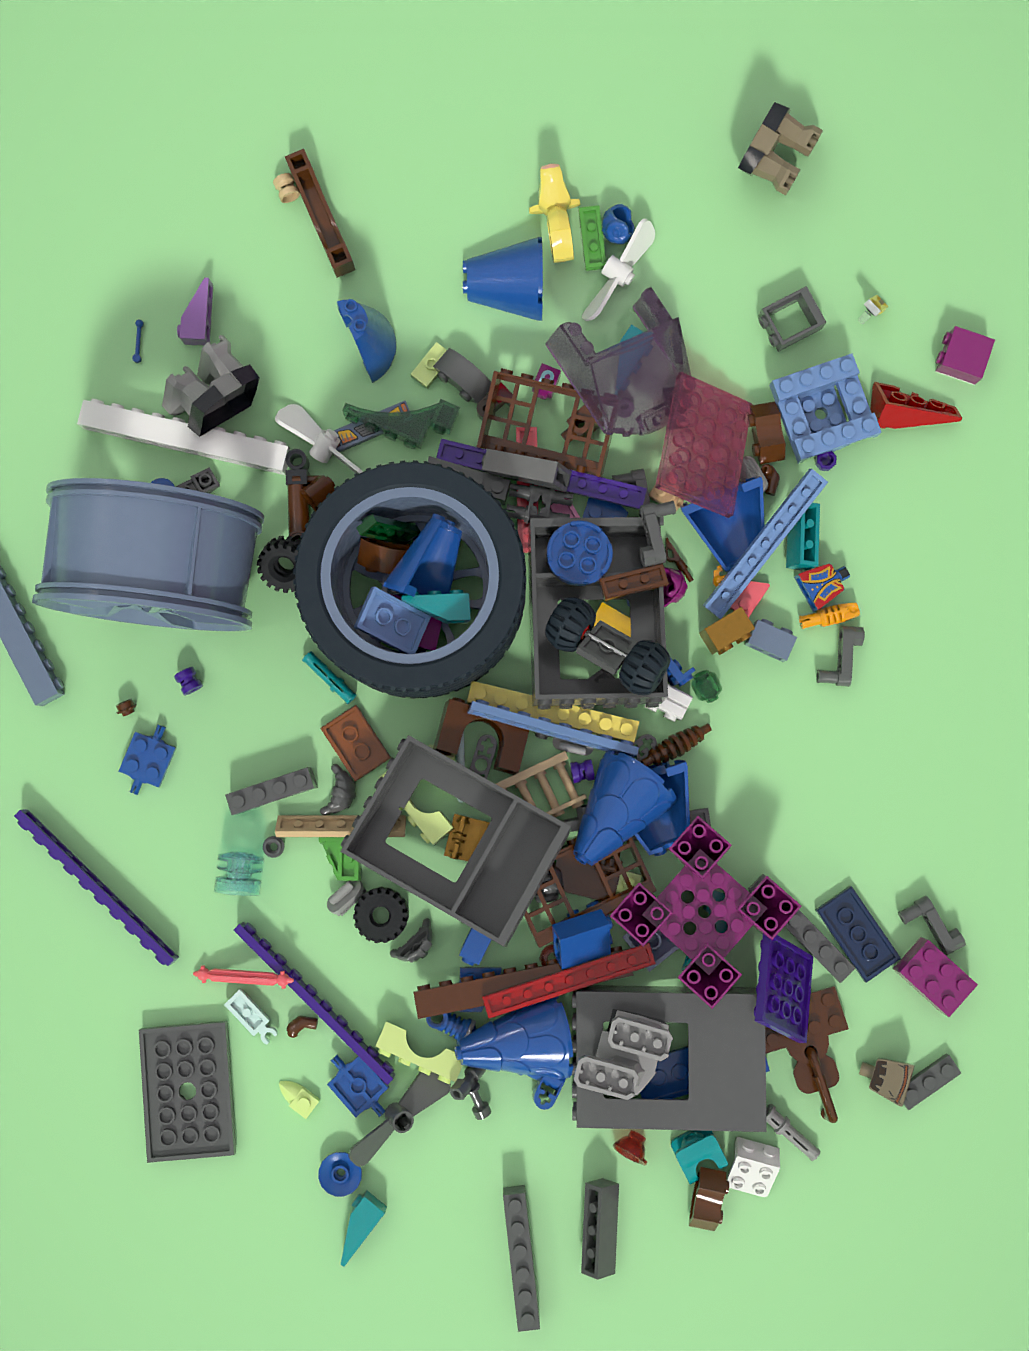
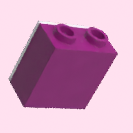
(964, 355)

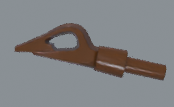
(681, 565)

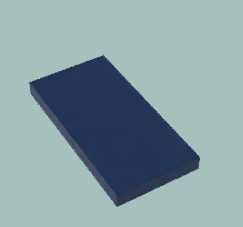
(858, 934)

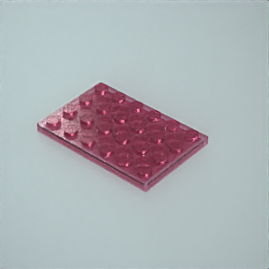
(704, 445)

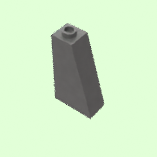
(527, 469)

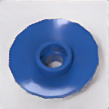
(338, 1184)

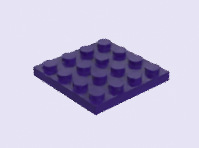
(784, 988)

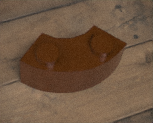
(767, 432)
(380, 555)
(708, 1199)

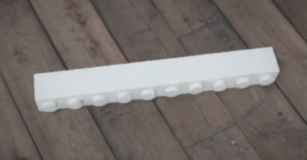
(176, 435)

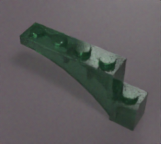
(406, 426)

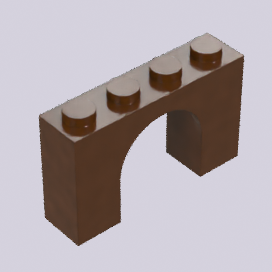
(456, 718)

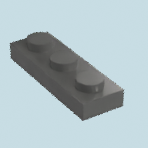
(930, 1080)

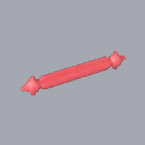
(243, 977)

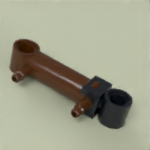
(296, 480)

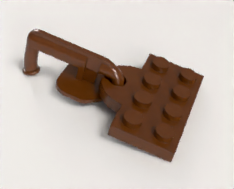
(813, 1068)

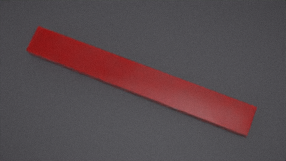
(568, 980)

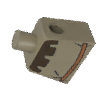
(889, 1078)

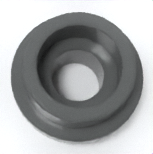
(268, 851)

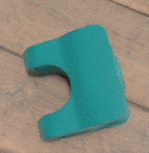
(694, 1147)

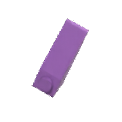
(196, 318)

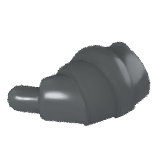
(342, 792)
(416, 946)

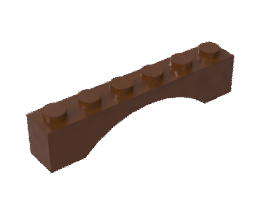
(320, 213)

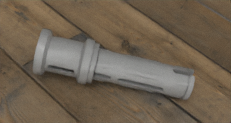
(782, 1126)

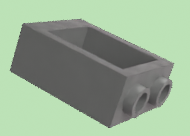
(809, 309)

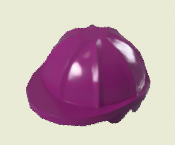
(676, 588)

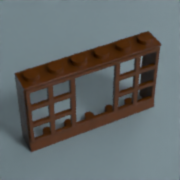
(570, 462)
(608, 906)

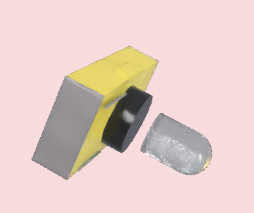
(875, 306)

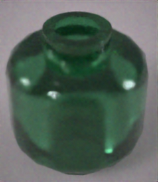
(706, 686)

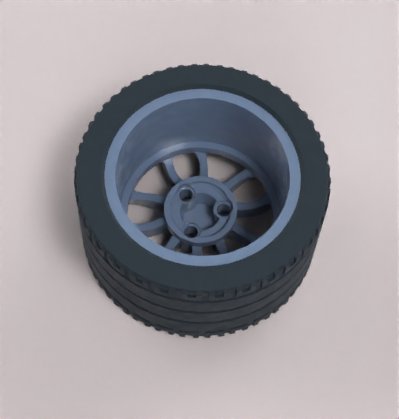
(410, 495)

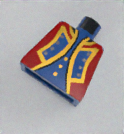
(821, 584)

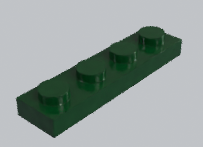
(387, 529)

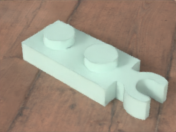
(250, 1015)

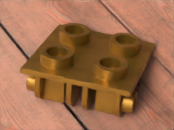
(464, 837)

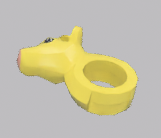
(554, 203)

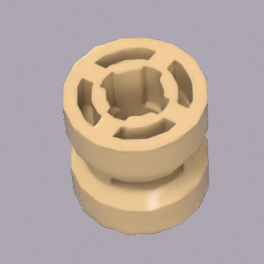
(286, 188)

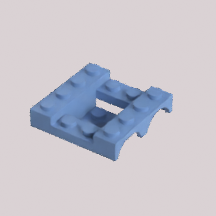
(813, 389)

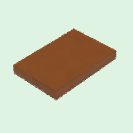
(355, 743)

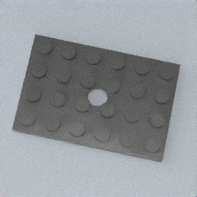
(181, 1126)

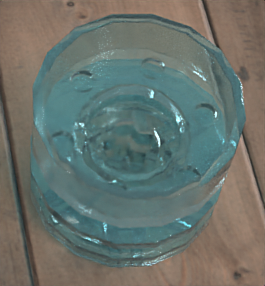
(238, 874)

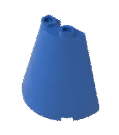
(508, 279)
(371, 334)
(730, 536)
(428, 561)
(669, 826)

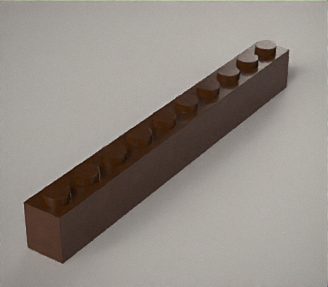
(469, 992)

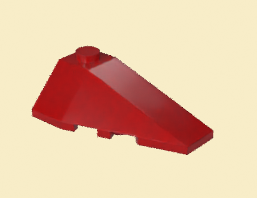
(902, 410)

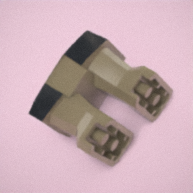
(775, 129)

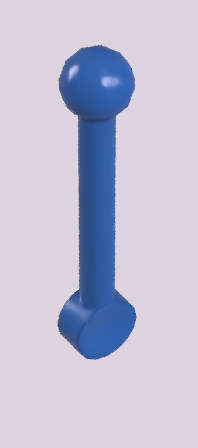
(136, 357)

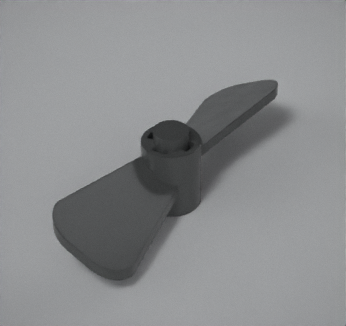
(399, 1116)

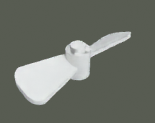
(620, 270)
(324, 441)

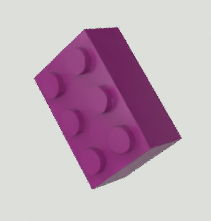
(935, 976)

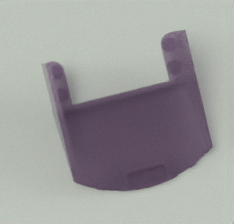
(631, 382)

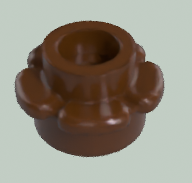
(126, 707)

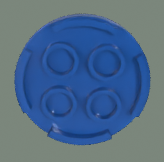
(579, 553)

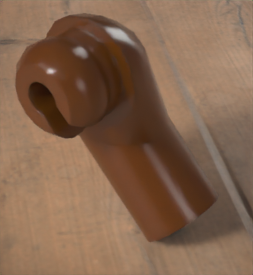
(300, 1023)

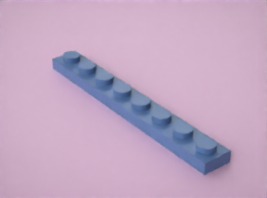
(765, 543)
(544, 726)

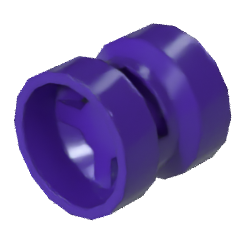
(188, 681)
(577, 771)

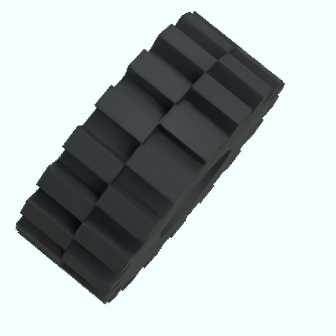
(270, 566)
(397, 915)

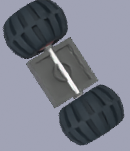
(641, 662)

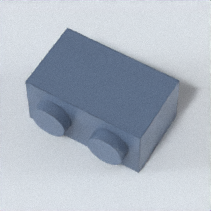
(771, 640)

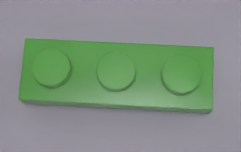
(592, 237)

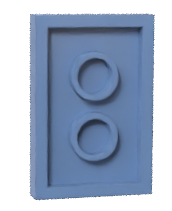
(392, 621)

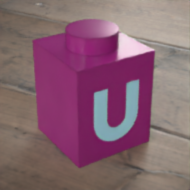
(549, 373)

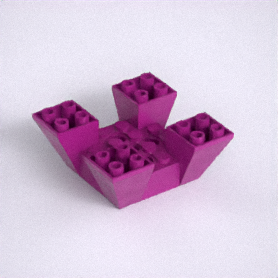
(765, 908)

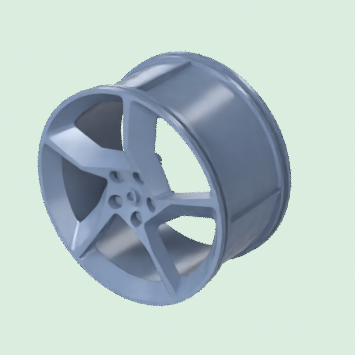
(148, 554)

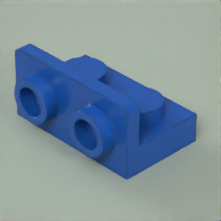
(675, 675)

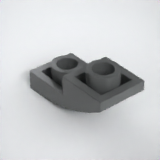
(201, 481)

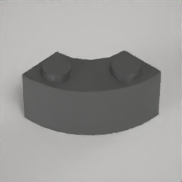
(462, 375)

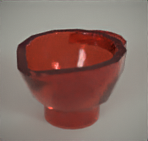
(632, 1147)

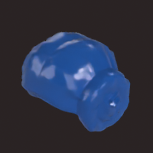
(618, 224)

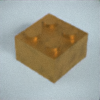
(729, 629)

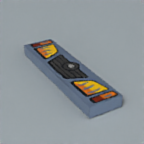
(355, 434)

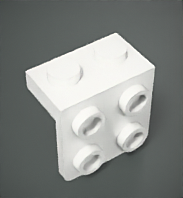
(754, 1167)

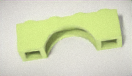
(433, 825)
(394, 1042)

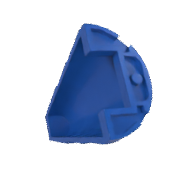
(619, 806)
(522, 1042)

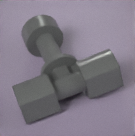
(470, 1086)

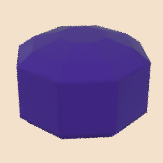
(826, 461)

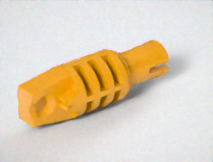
(830, 615)

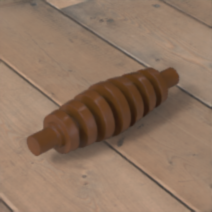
(676, 745)

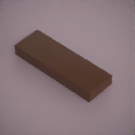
(633, 581)

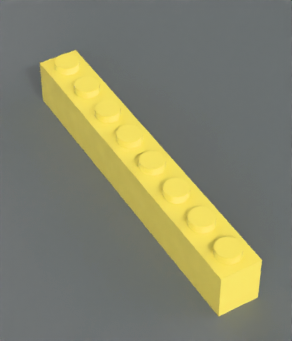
(578, 718)

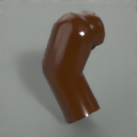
(772, 478)

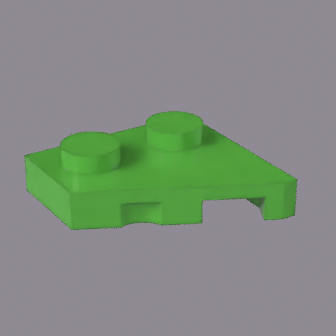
(343, 866)

